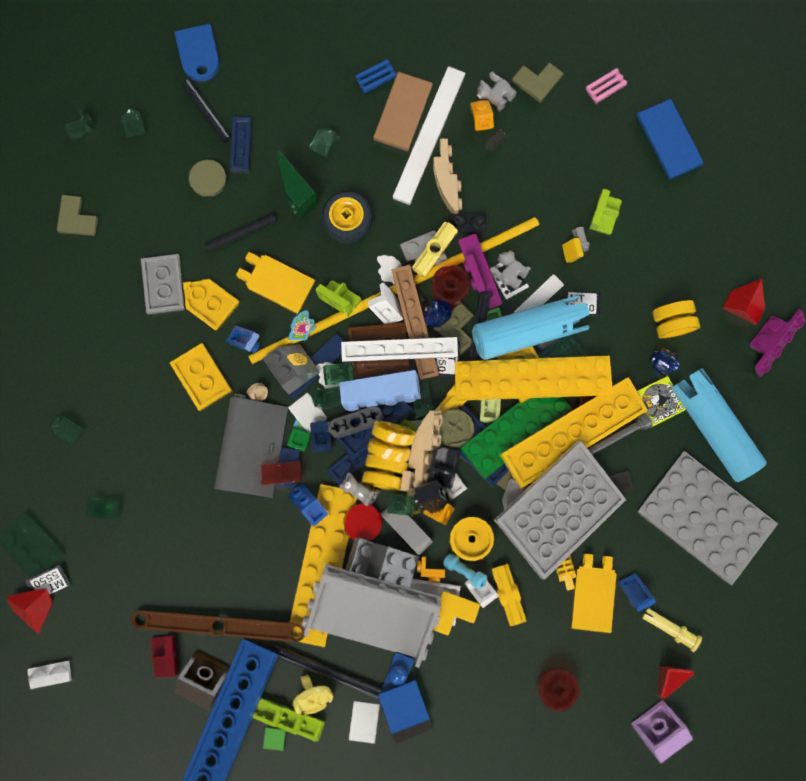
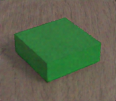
(299, 439)

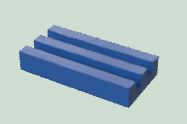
(380, 66)

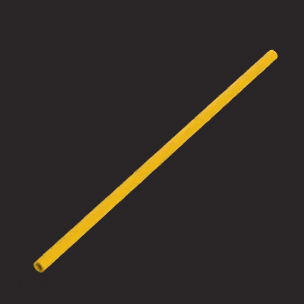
(455, 260)

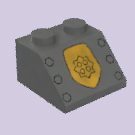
(291, 366)

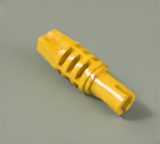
(566, 572)

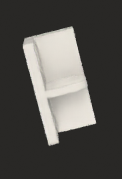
(386, 306)

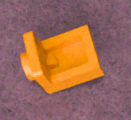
(482, 115)
(433, 574)

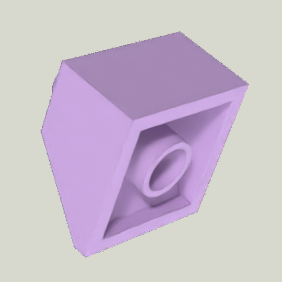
(662, 731)

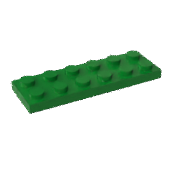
(510, 429)

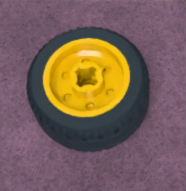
(340, 207)

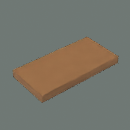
(403, 111)

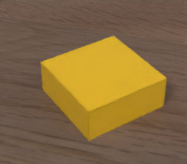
(572, 250)

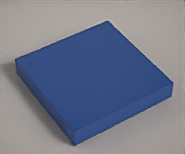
(403, 706)

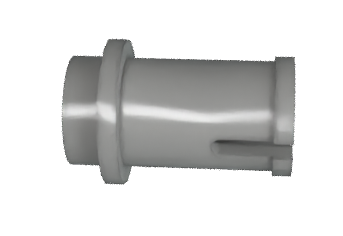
(579, 233)

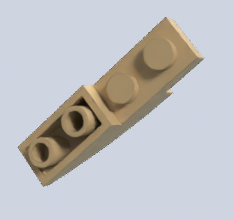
(446, 180)
(425, 441)

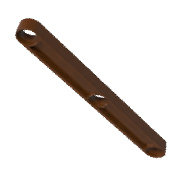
(205, 625)

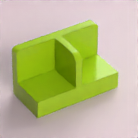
(605, 213)
(338, 297)

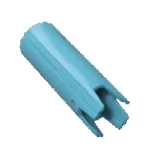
(528, 327)
(720, 426)

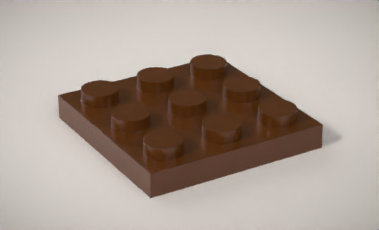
(375, 368)

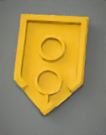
(209, 302)

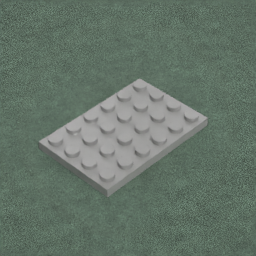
(560, 509)
(707, 518)

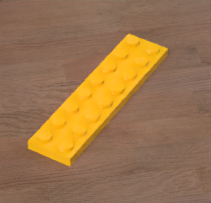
(533, 378)
(585, 423)
(325, 546)

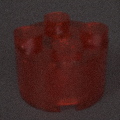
(447, 276)
(567, 695)

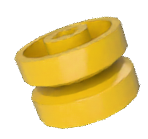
(676, 319)
(391, 441)
(384, 474)
(483, 539)

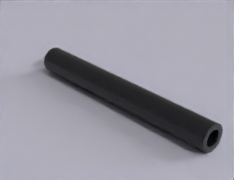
(205, 110)
(239, 233)

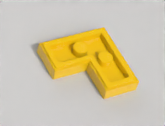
(452, 607)

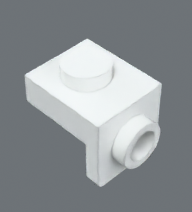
(484, 595)

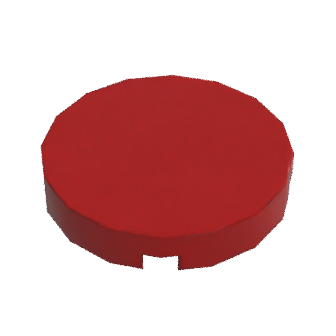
(362, 522)

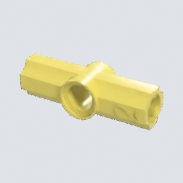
(441, 240)

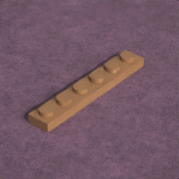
(413, 316)

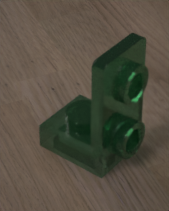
(423, 405)

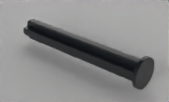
(481, 316)

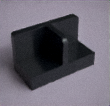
(444, 466)

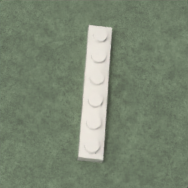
(399, 349)

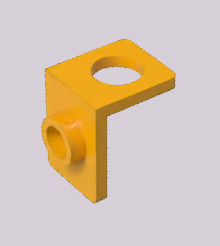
(442, 516)

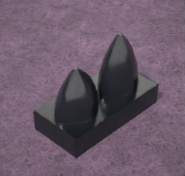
(469, 223)

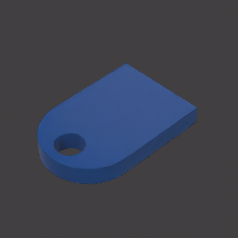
(197, 51)

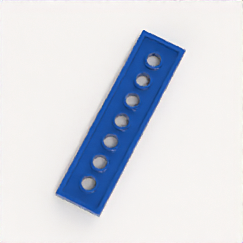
(224, 708)

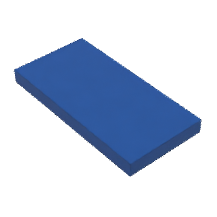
(670, 139)

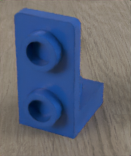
(308, 504)

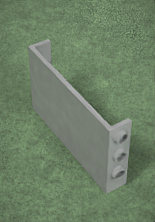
(373, 612)

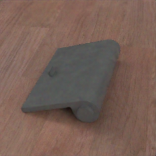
(250, 440)

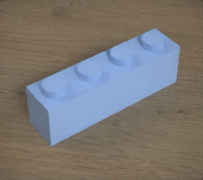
(380, 390)

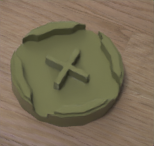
(207, 178)
(456, 428)

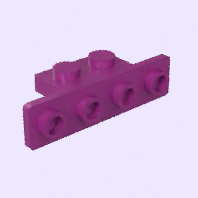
(479, 269)
(773, 338)

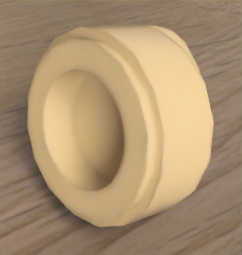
(257, 392)

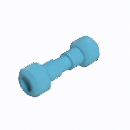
(477, 579)

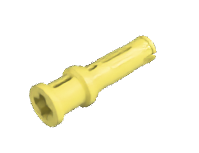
(680, 634)

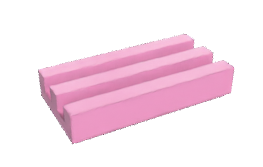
(618, 77)

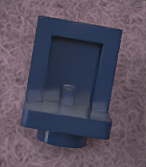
(320, 436)

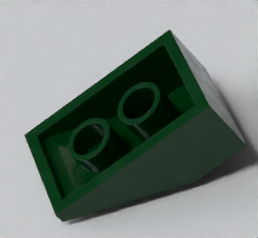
(299, 194)

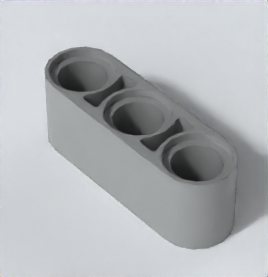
(409, 531)

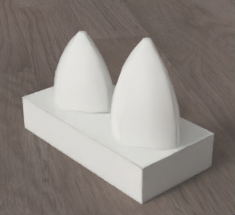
(49, 674)

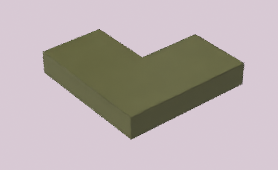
(539, 85)
(70, 219)
(454, 326)

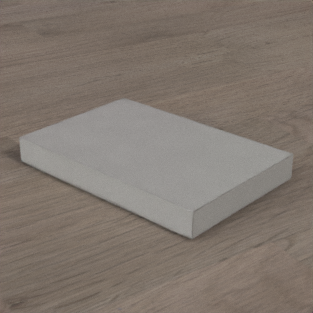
(162, 284)

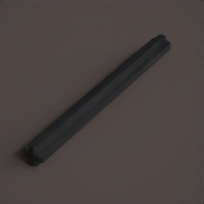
(327, 672)

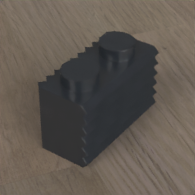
(431, 497)

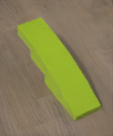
(287, 719)

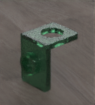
(402, 505)

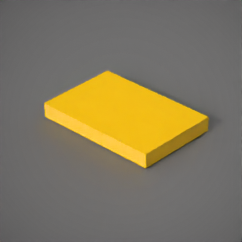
(200, 377)

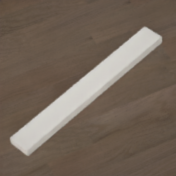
(428, 136)

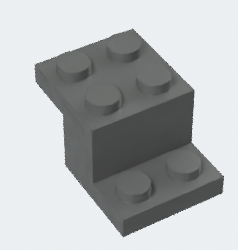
(382, 562)

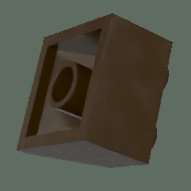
(201, 680)

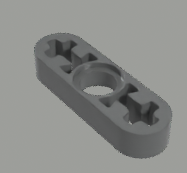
(348, 418)

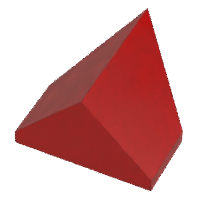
(747, 302)
(32, 607)
(670, 679)

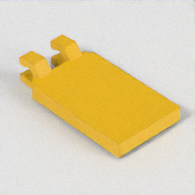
(277, 282)
(594, 596)

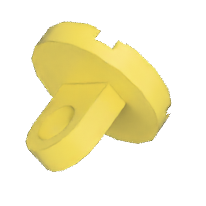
(312, 698)

